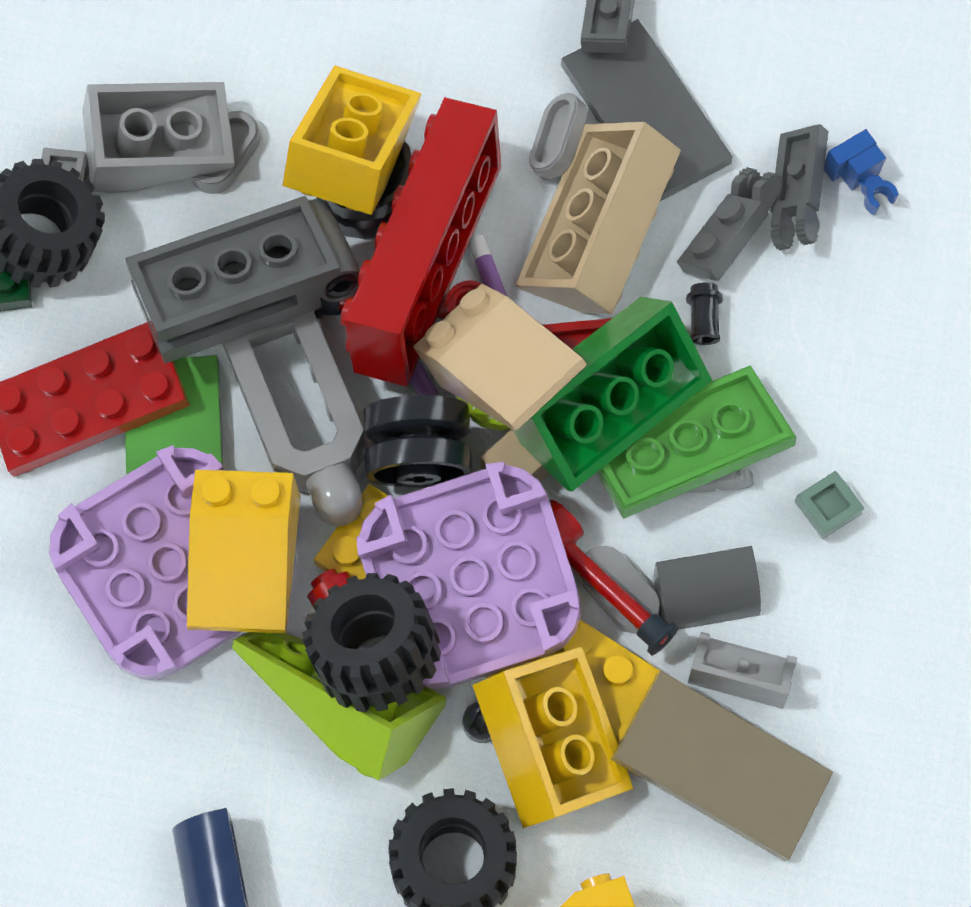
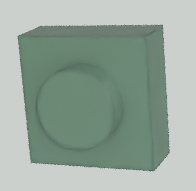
(829, 504)

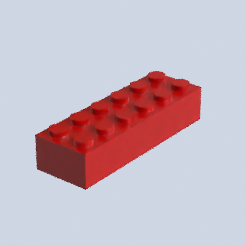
(422, 241)

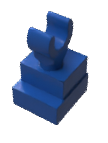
(859, 164)

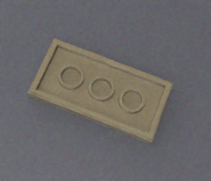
(722, 766)

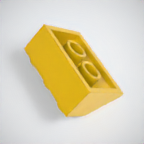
(551, 736)

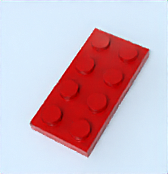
(86, 399)

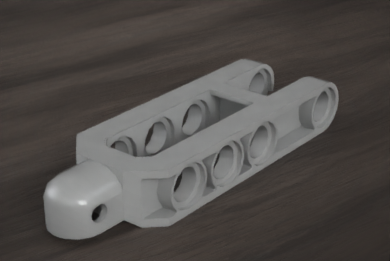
(324, 470)

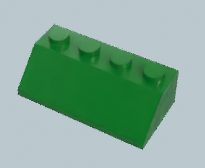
(633, 378)

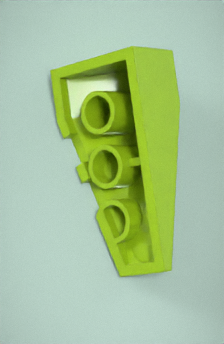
(367, 740)

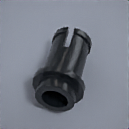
(704, 313)

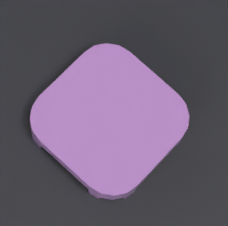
(129, 565)
(484, 565)

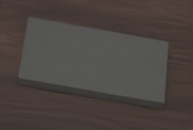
(646, 89)

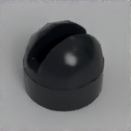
(469, 718)

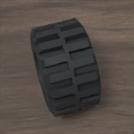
(63, 200)
(385, 670)
(453, 815)

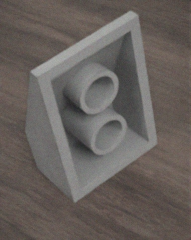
(155, 133)

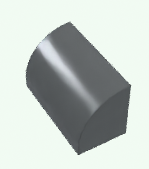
(708, 588)

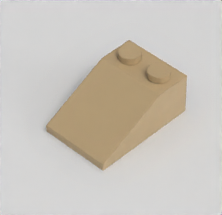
(497, 357)

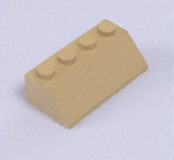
(599, 217)

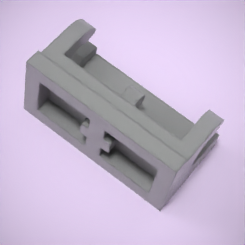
(742, 671)

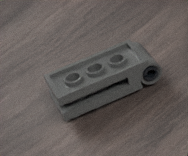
(243, 276)

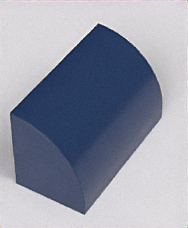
(209, 861)

